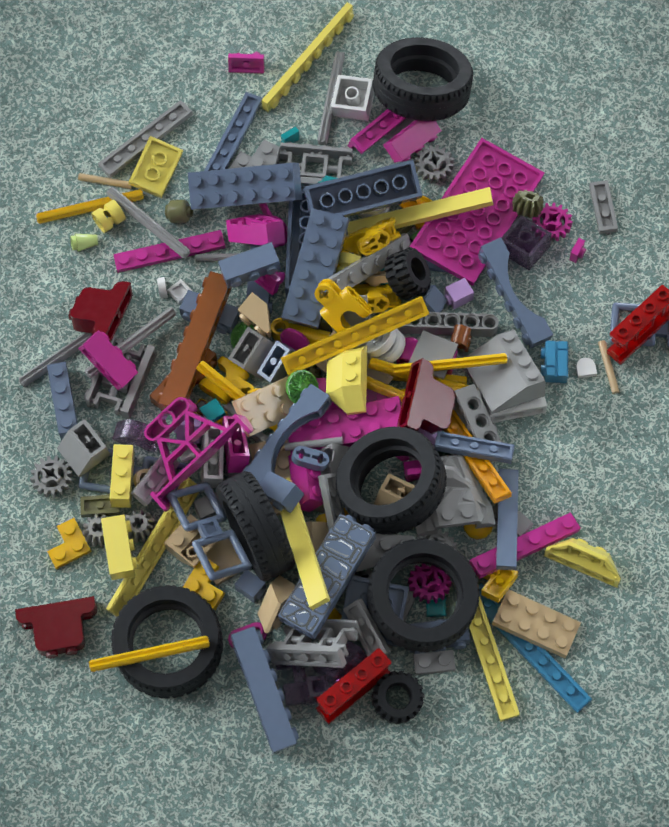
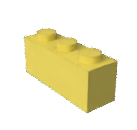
(122, 476)
(119, 547)

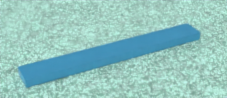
(542, 662)

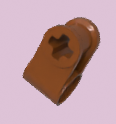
(462, 336)

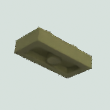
(97, 505)

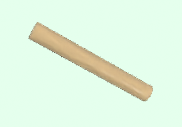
(103, 180)
(608, 367)

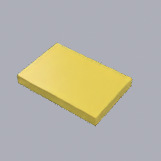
(155, 167)

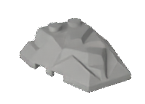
(462, 502)

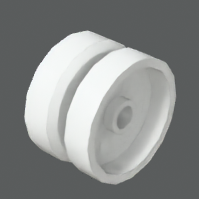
(387, 346)

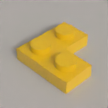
(74, 546)
(200, 583)
(498, 584)

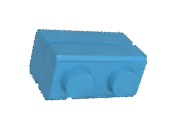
(555, 361)

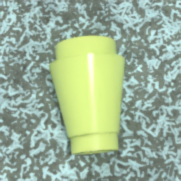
(83, 241)

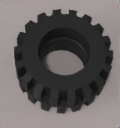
(407, 273)
(410, 685)

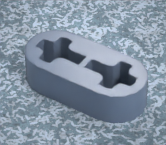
(310, 458)

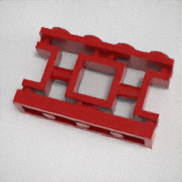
(640, 325)
(353, 686)

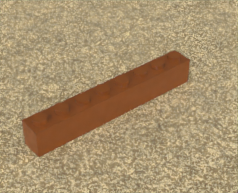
(196, 340)

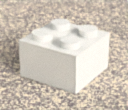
(352, 97)

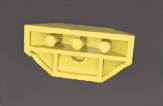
(348, 380)
(585, 559)

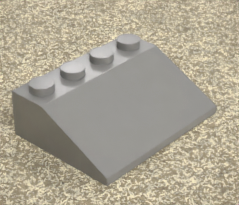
(508, 383)

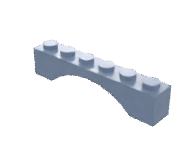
(533, 327)
(310, 406)

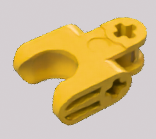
(371, 239)
(379, 297)
(339, 301)
(234, 374)

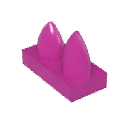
(246, 63)
(271, 282)

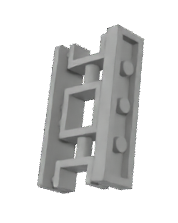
(316, 154)
(132, 388)
(327, 653)

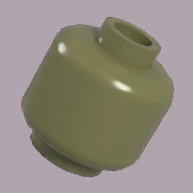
(178, 211)

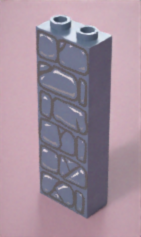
(338, 561)

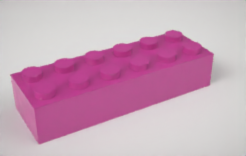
(351, 427)

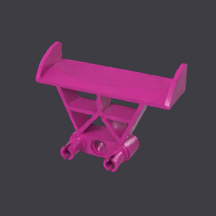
(159, 431)

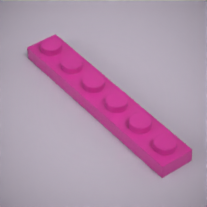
(162, 253)
(529, 543)

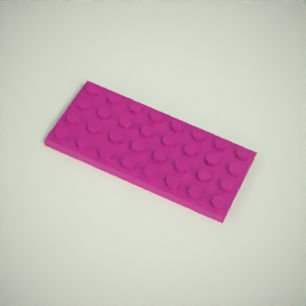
(457, 239)

